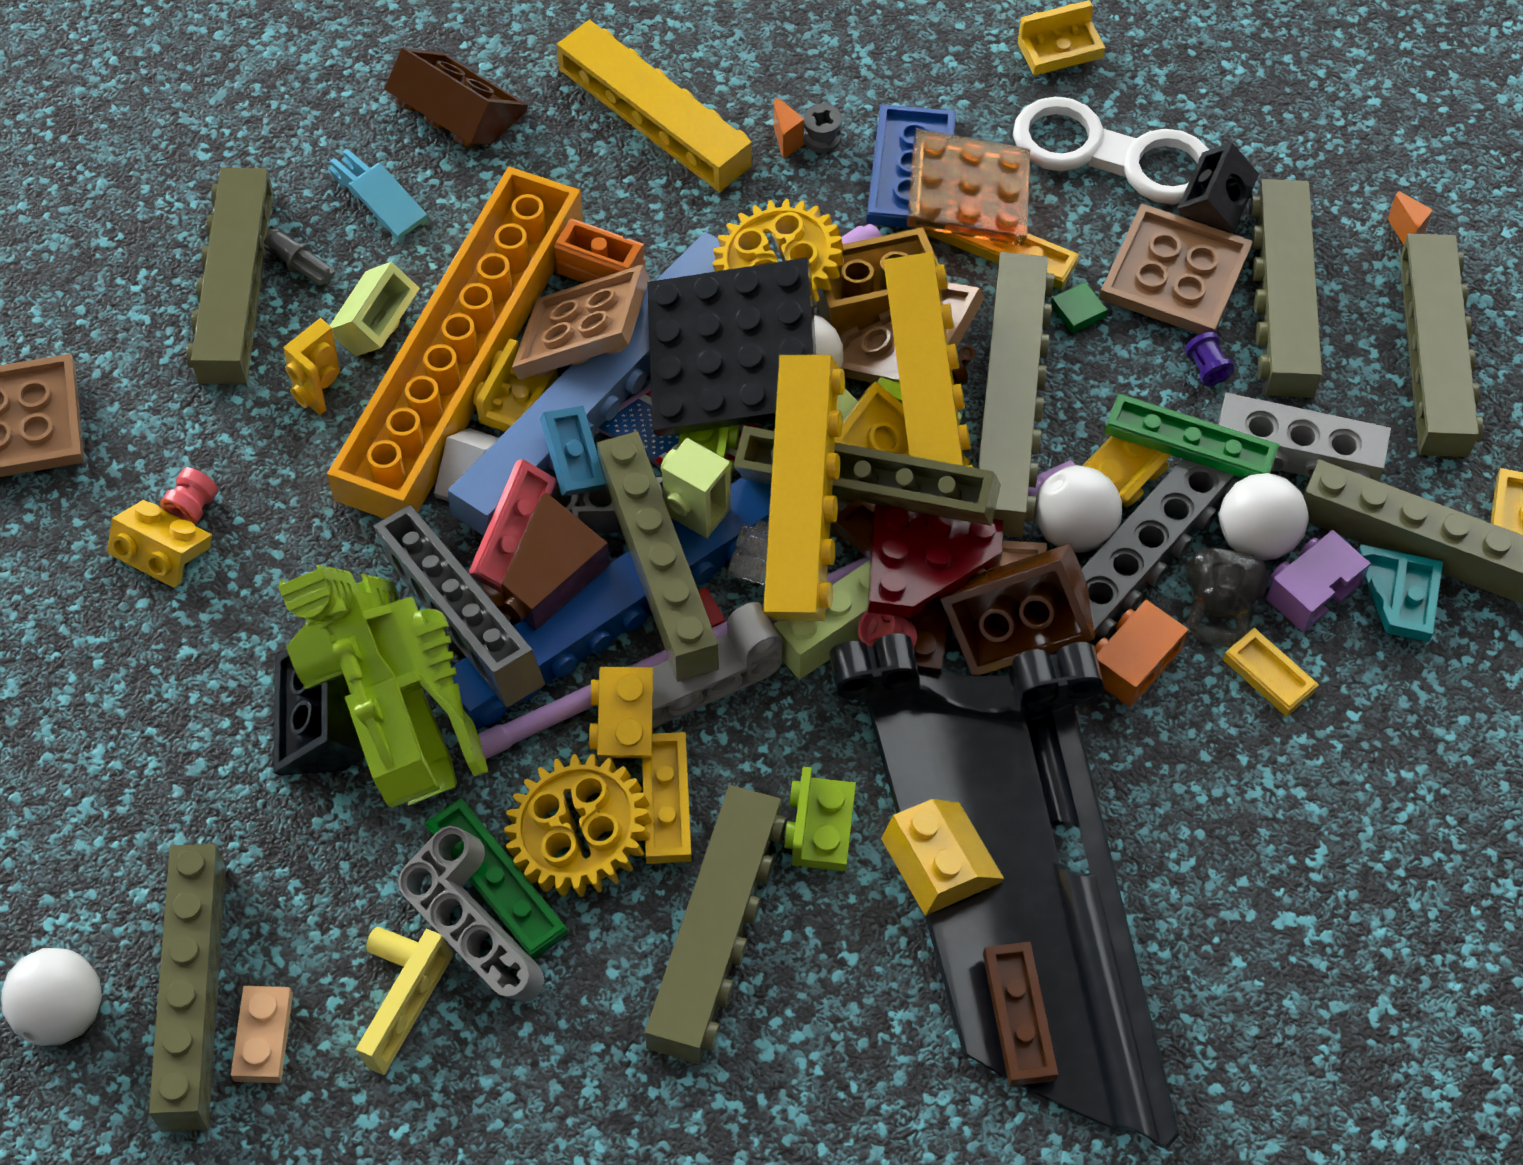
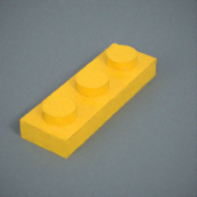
(668, 798)

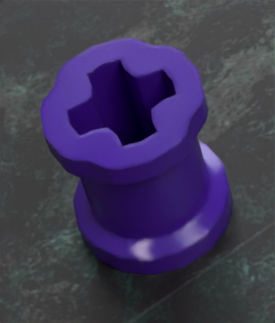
(1209, 358)

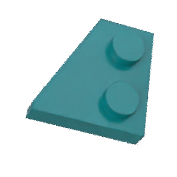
(1403, 591)

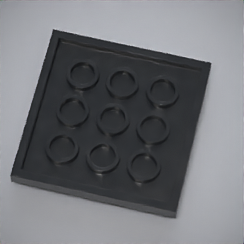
(721, 343)

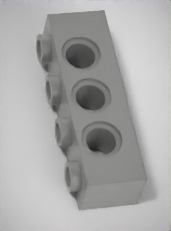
(1319, 433)

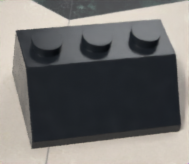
(311, 724)

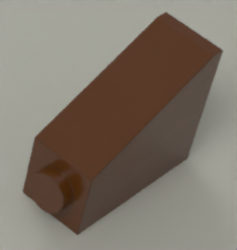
(551, 563)

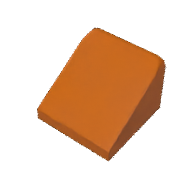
(787, 127)
(1408, 216)

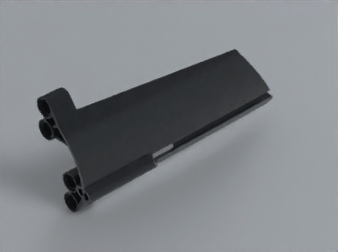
(1014, 765)

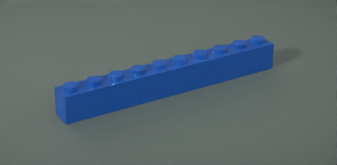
(613, 605)

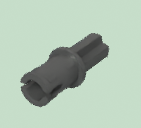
(298, 257)

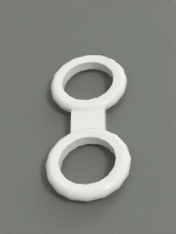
(1105, 148)

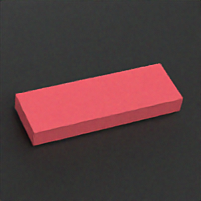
(509, 522)

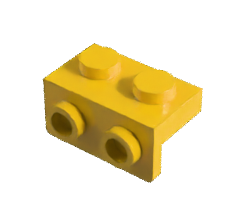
(1060, 38)
(505, 397)
(156, 541)
(623, 712)

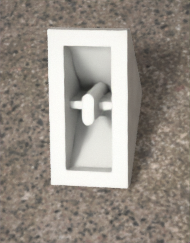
(458, 456)

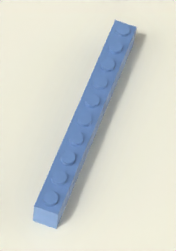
(597, 384)

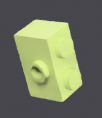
(373, 309)
(696, 487)

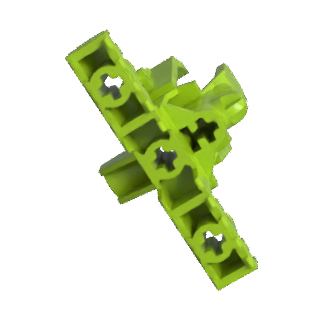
(386, 659)

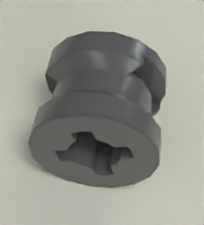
(822, 128)

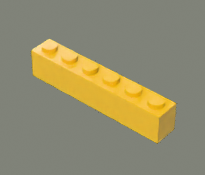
(655, 105)
(926, 358)
(803, 488)

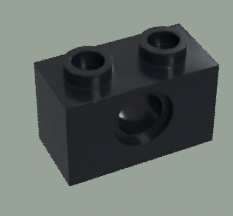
(1219, 188)

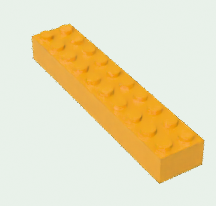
(470, 316)

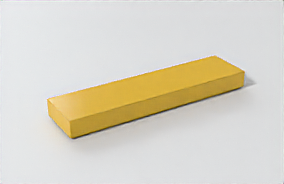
(1060, 260)

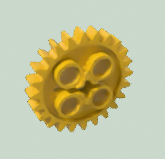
(796, 235)
(538, 840)

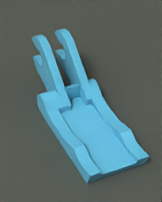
(380, 193)

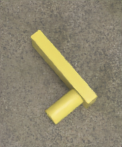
(422, 969)

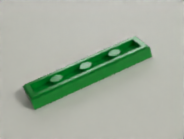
(1190, 438)
(503, 885)

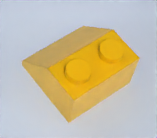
(939, 854)

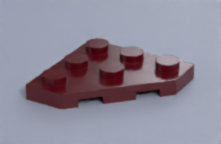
(925, 557)

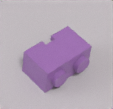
(1321, 572)

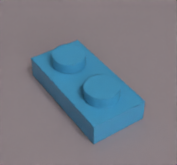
(572, 451)

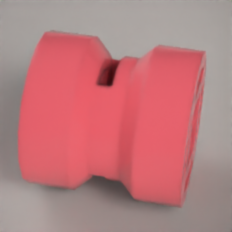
(189, 495)
(874, 626)

